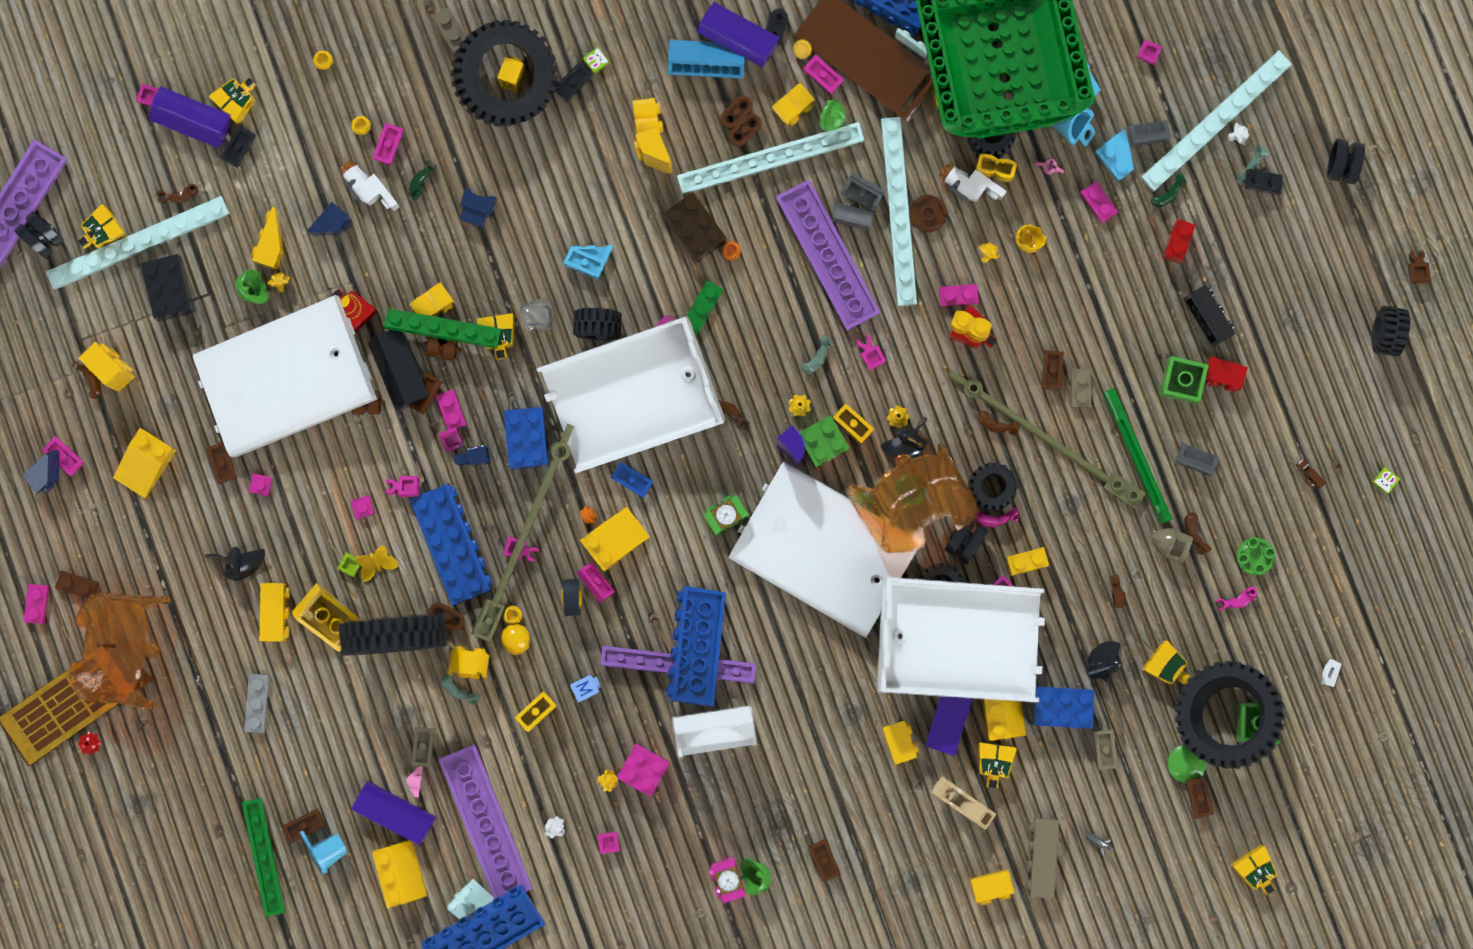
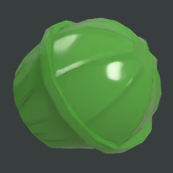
(832, 116)
(251, 288)
(756, 876)

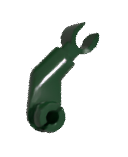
(416, 181)
(1169, 197)

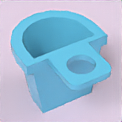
(1076, 126)
(326, 851)

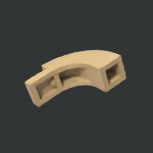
(963, 803)

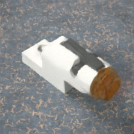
(970, 187)
(365, 188)

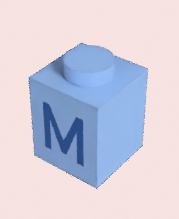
(586, 688)

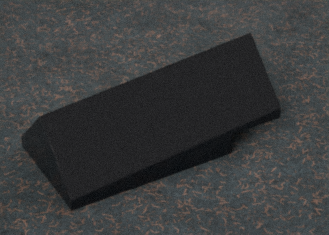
(398, 369)

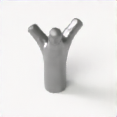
(1099, 842)

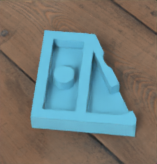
(1117, 156)
(588, 259)

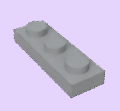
(257, 703)

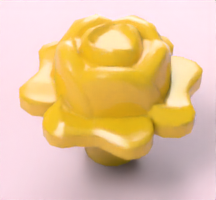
(989, 252)
(279, 280)
(799, 405)
(898, 417)
(607, 780)

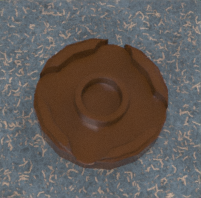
(927, 213)

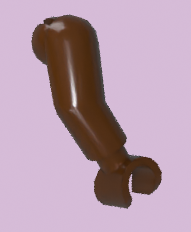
(181, 197)
(94, 382)
(730, 409)
(993, 426)
(1190, 529)

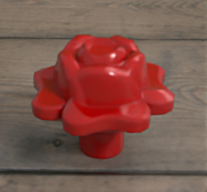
(89, 743)

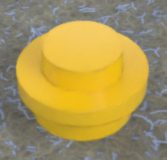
(802, 49)
(323, 60)
(360, 125)
(512, 615)

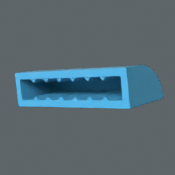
(703, 59)

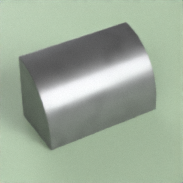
(852, 216)

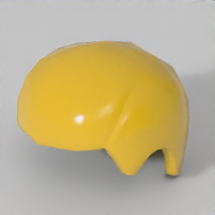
(1030, 238)
(515, 639)

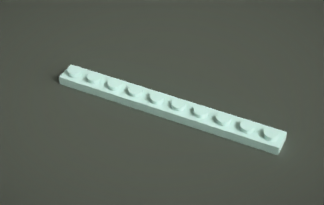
(1216, 121)
(770, 158)
(898, 211)
(137, 243)

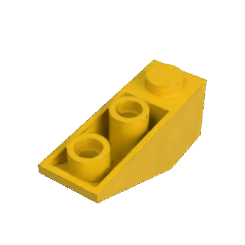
(270, 247)

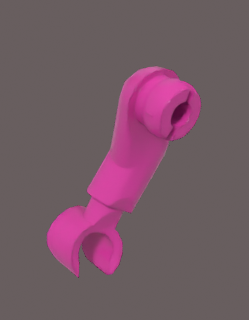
(992, 521)
(1241, 601)

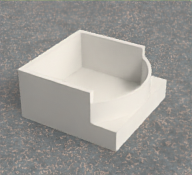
(714, 731)

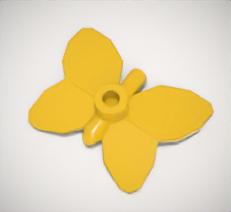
(376, 560)

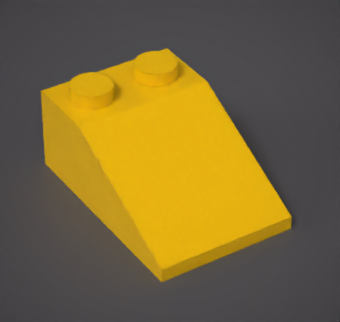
(143, 462)
(614, 539)
(323, 614)

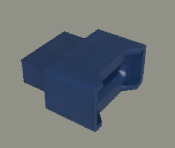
(476, 208)
(474, 457)

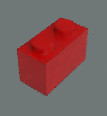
(1178, 241)
(1225, 374)

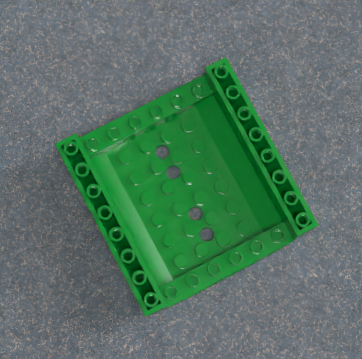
(1038, 54)

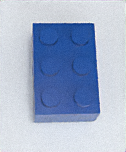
(526, 438)
(1063, 707)

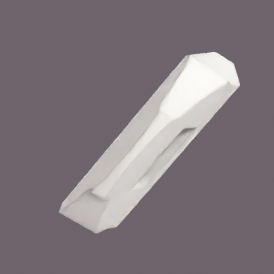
(1330, 672)

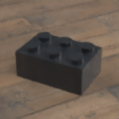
(167, 287)

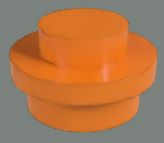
(731, 250)
(588, 514)

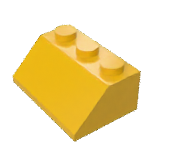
(652, 150)
(1003, 719)
(399, 873)

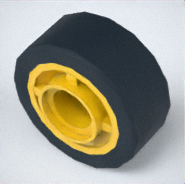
(571, 597)

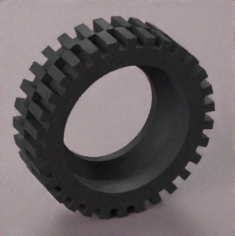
(471, 89)
(392, 634)
(1195, 698)

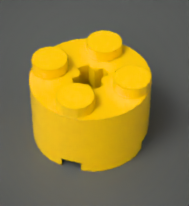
(468, 663)

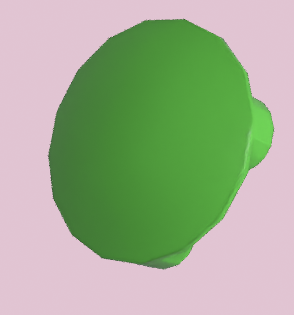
(1255, 556)
(1184, 764)

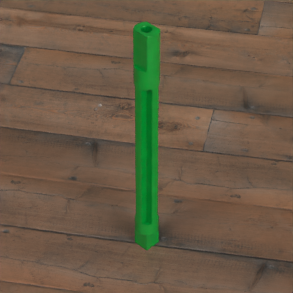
(1137, 455)

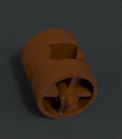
(441, 347)
(372, 408)

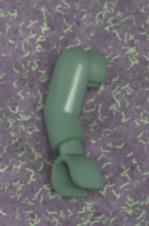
(1260, 152)
(819, 360)
(454, 691)

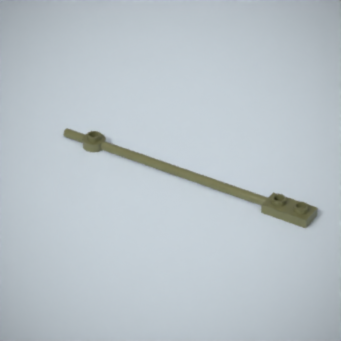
(1114, 484)
(492, 610)

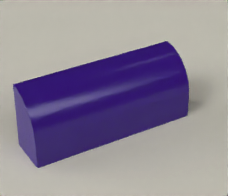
(738, 34)
(189, 117)
(792, 445)
(948, 724)
(393, 813)

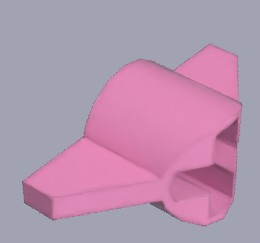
(1049, 166)
(414, 781)

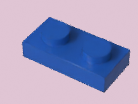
(632, 479)

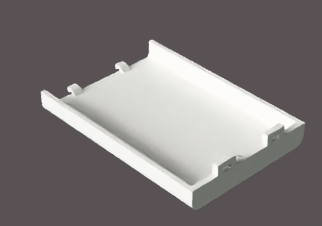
(284, 377)
(633, 394)
(817, 549)
(959, 640)

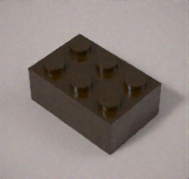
(694, 227)

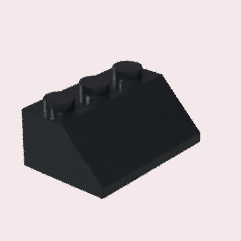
(1209, 315)

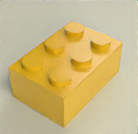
(107, 366)

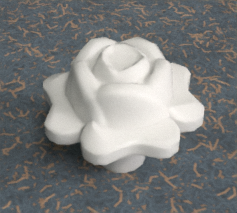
(1240, 134)
(554, 827)

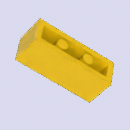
(274, 612)

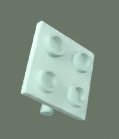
(906, 40)
(469, 900)

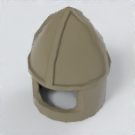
(1171, 543)

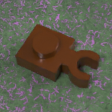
(1418, 271)
(1313, 479)
(1118, 596)

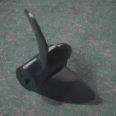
(906, 443)
(240, 565)
(1103, 661)

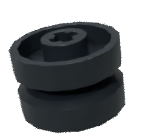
(1345, 161)
(37, 237)
(967, 540)

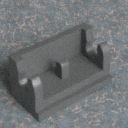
(1148, 133)
(863, 192)
(1196, 460)

